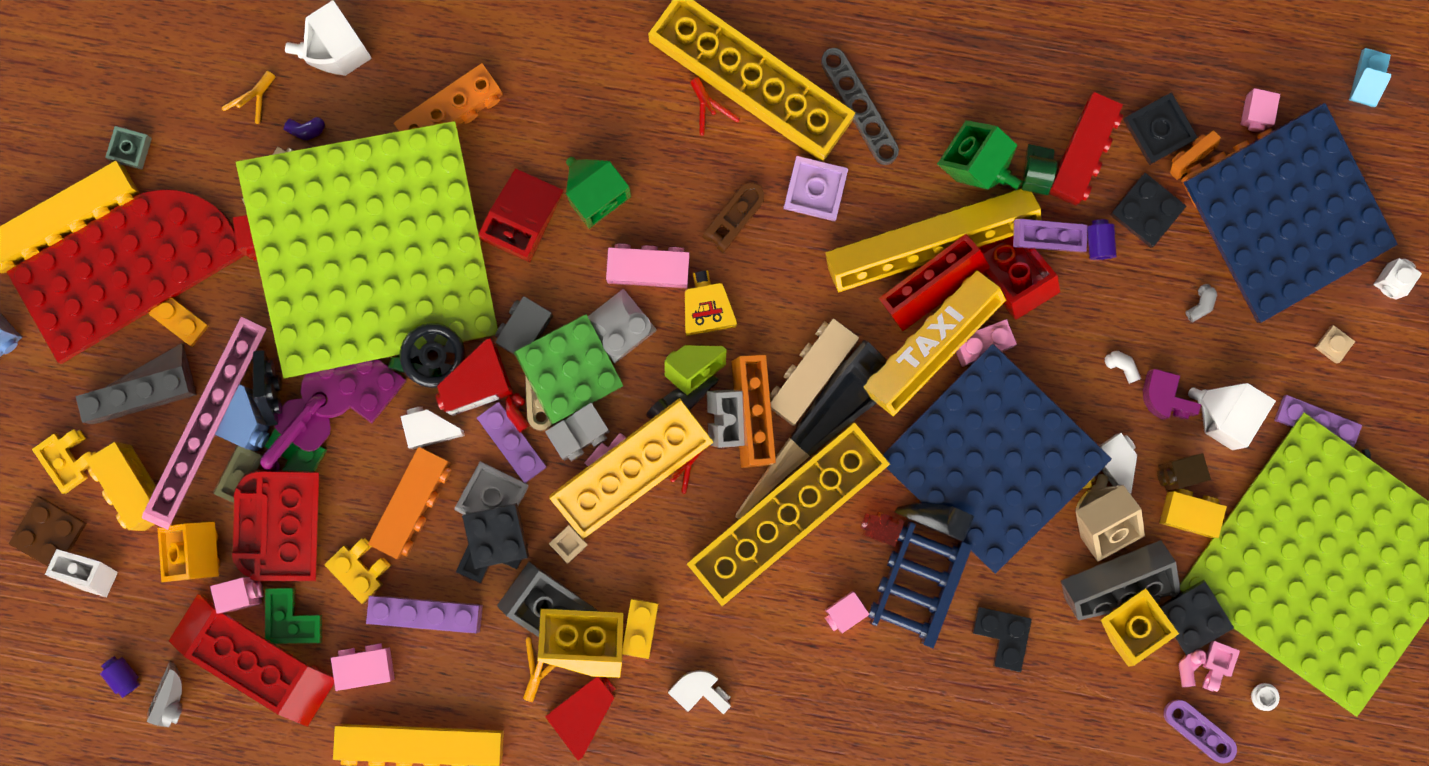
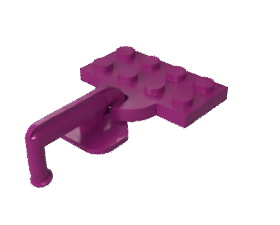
(306, 422)

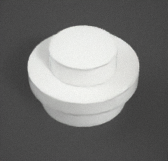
(1265, 697)

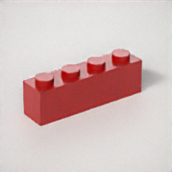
(1085, 149)
(933, 282)

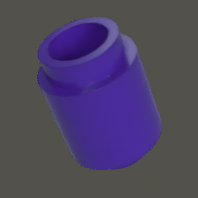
(119, 676)

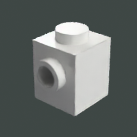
(1397, 278)

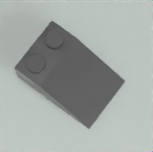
(538, 591)

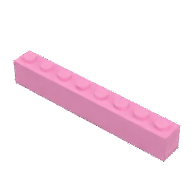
(203, 424)

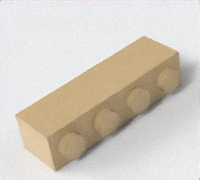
(813, 371)

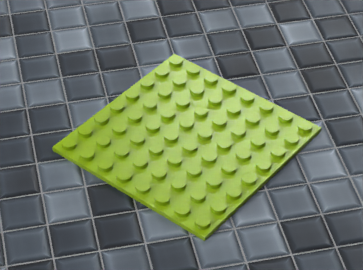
(366, 246)
(1324, 564)

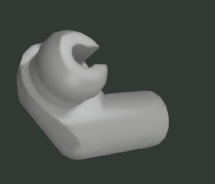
(1206, 304)

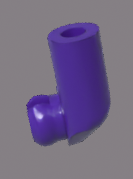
(307, 130)

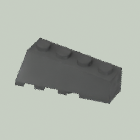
(149, 386)
(1118, 580)

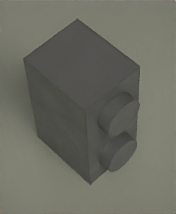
(524, 325)

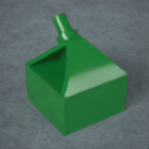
(980, 156)
(595, 189)

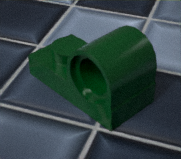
(1039, 169)

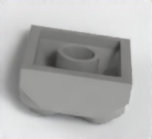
(621, 325)
(165, 704)

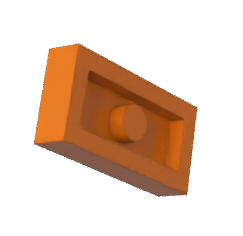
(1201, 149)

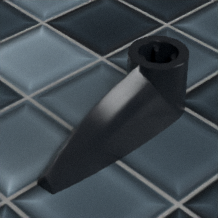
(689, 400)
(939, 517)

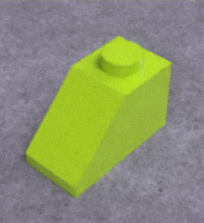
(694, 365)

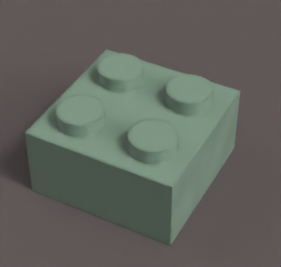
(128, 147)

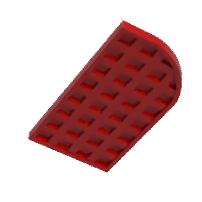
(123, 267)

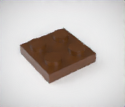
(45, 530)

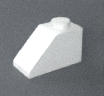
(427, 428)
(1122, 466)
(81, 572)

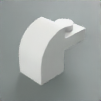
(696, 684)

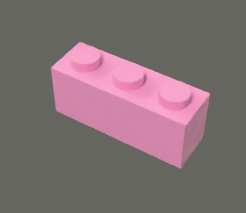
(648, 266)

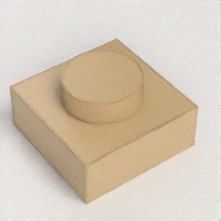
(1334, 344)
(568, 544)

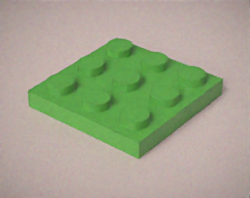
(568, 369)

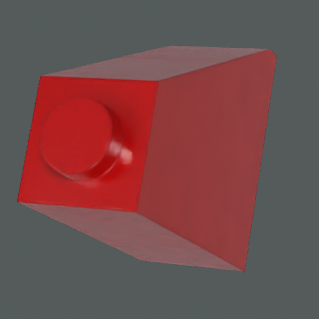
(581, 714)

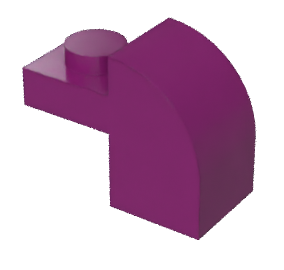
(1160, 397)

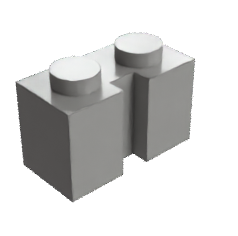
(728, 418)
(578, 432)

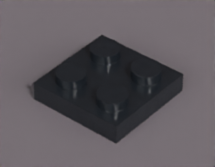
(1160, 128)
(1148, 210)
(266, 388)
(495, 535)
(1196, 617)

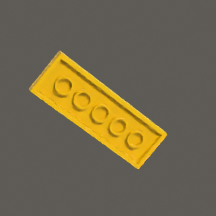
(631, 468)

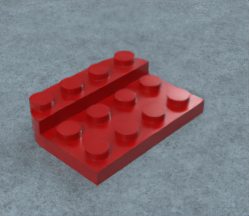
(276, 525)

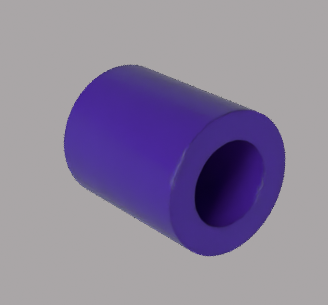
(1101, 240)

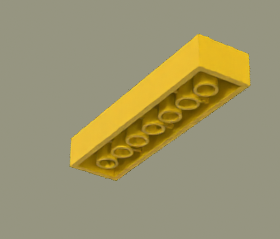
(751, 77)
(788, 514)

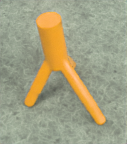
(257, 91)
(535, 674)

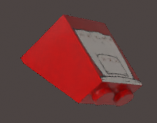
(475, 381)

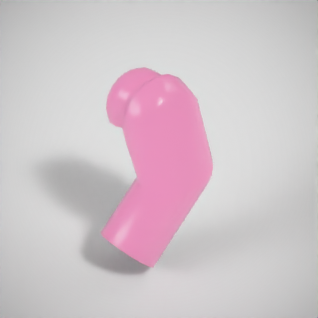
(1188, 665)

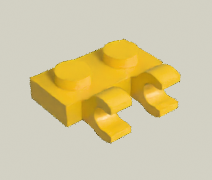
(60, 462)
(354, 574)

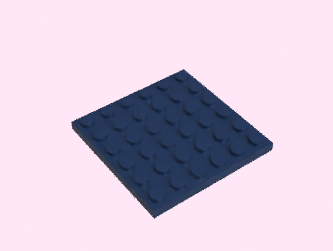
(1290, 213)
(997, 454)

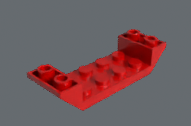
(251, 662)

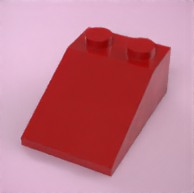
(1021, 275)

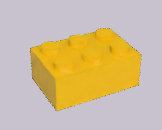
(124, 483)

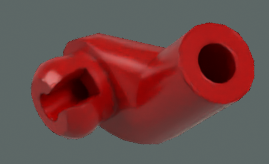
(513, 412)

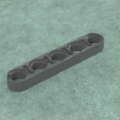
(859, 93)

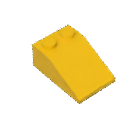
(582, 641)

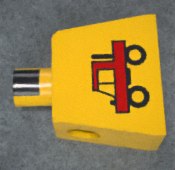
(707, 307)

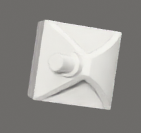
(330, 42)
(1233, 413)

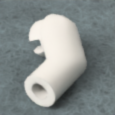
(1124, 362)

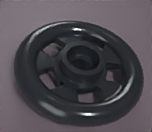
(429, 332)

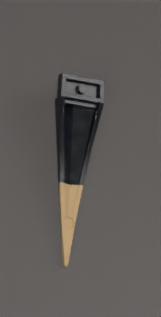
(833, 410)

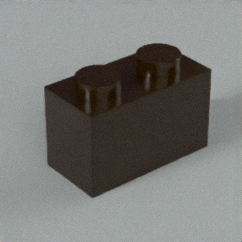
(1183, 472)

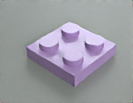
(815, 188)

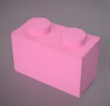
(976, 345)
(237, 594)
(362, 668)

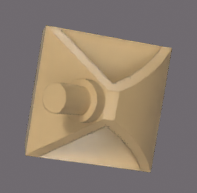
(1108, 518)

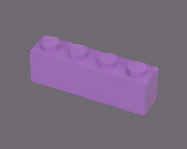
(424, 614)

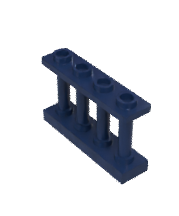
(946, 580)

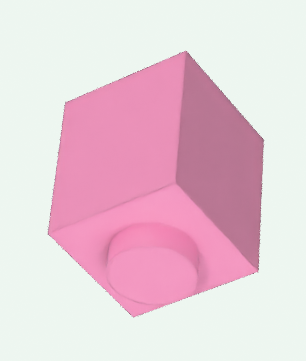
(1260, 110)
(845, 613)

